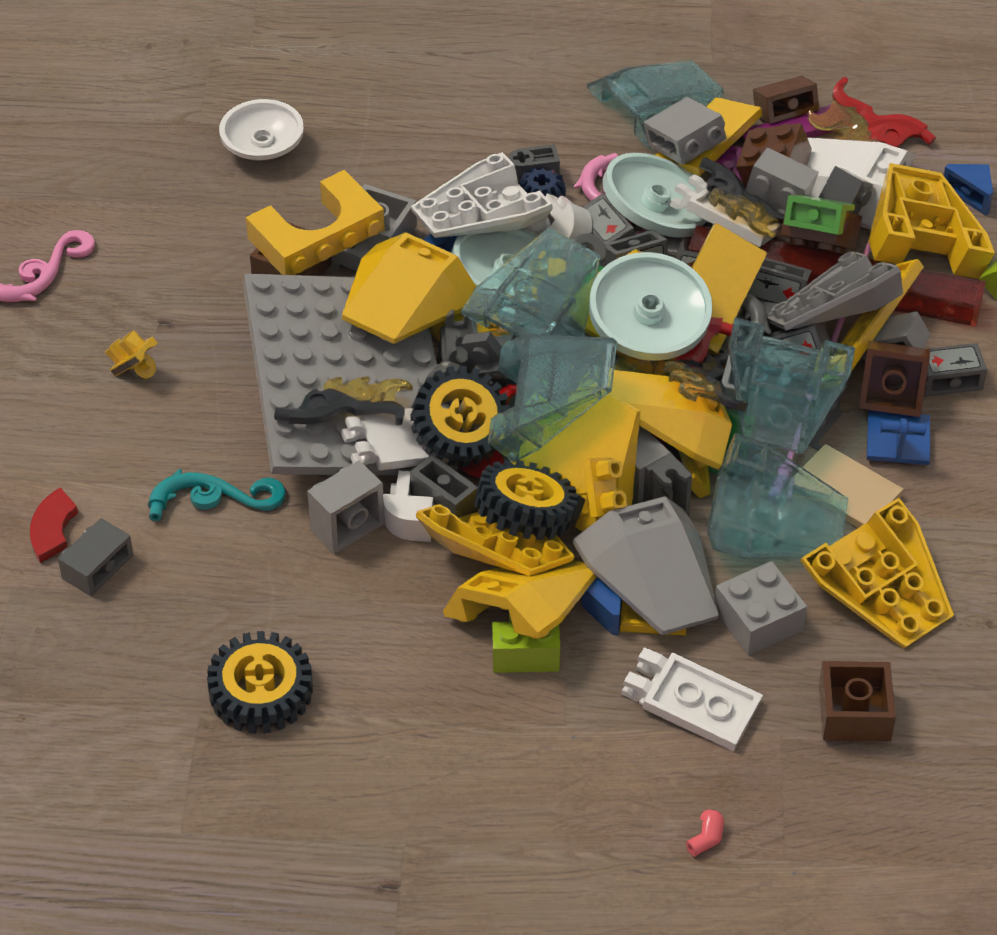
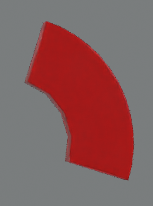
(49, 524)

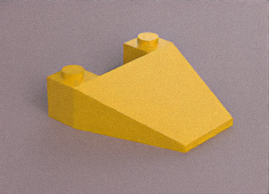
(927, 214)
(601, 432)

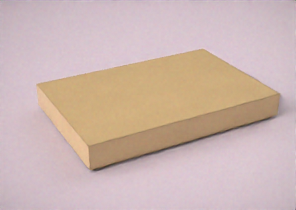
(863, 487)

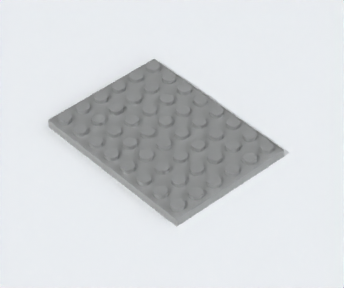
(305, 343)

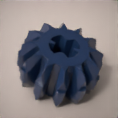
(543, 181)

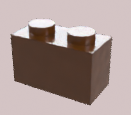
(786, 99)

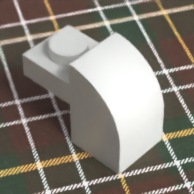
(569, 218)
(401, 510)

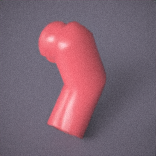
(711, 833)

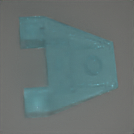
(555, 385)

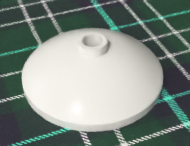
(261, 129)

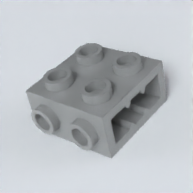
(685, 130)

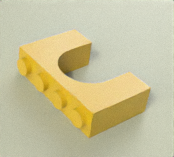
(296, 249)

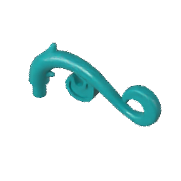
(202, 500)

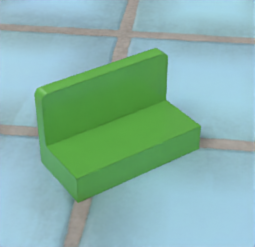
(816, 213)

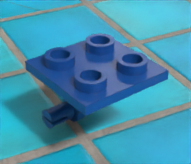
(898, 438)

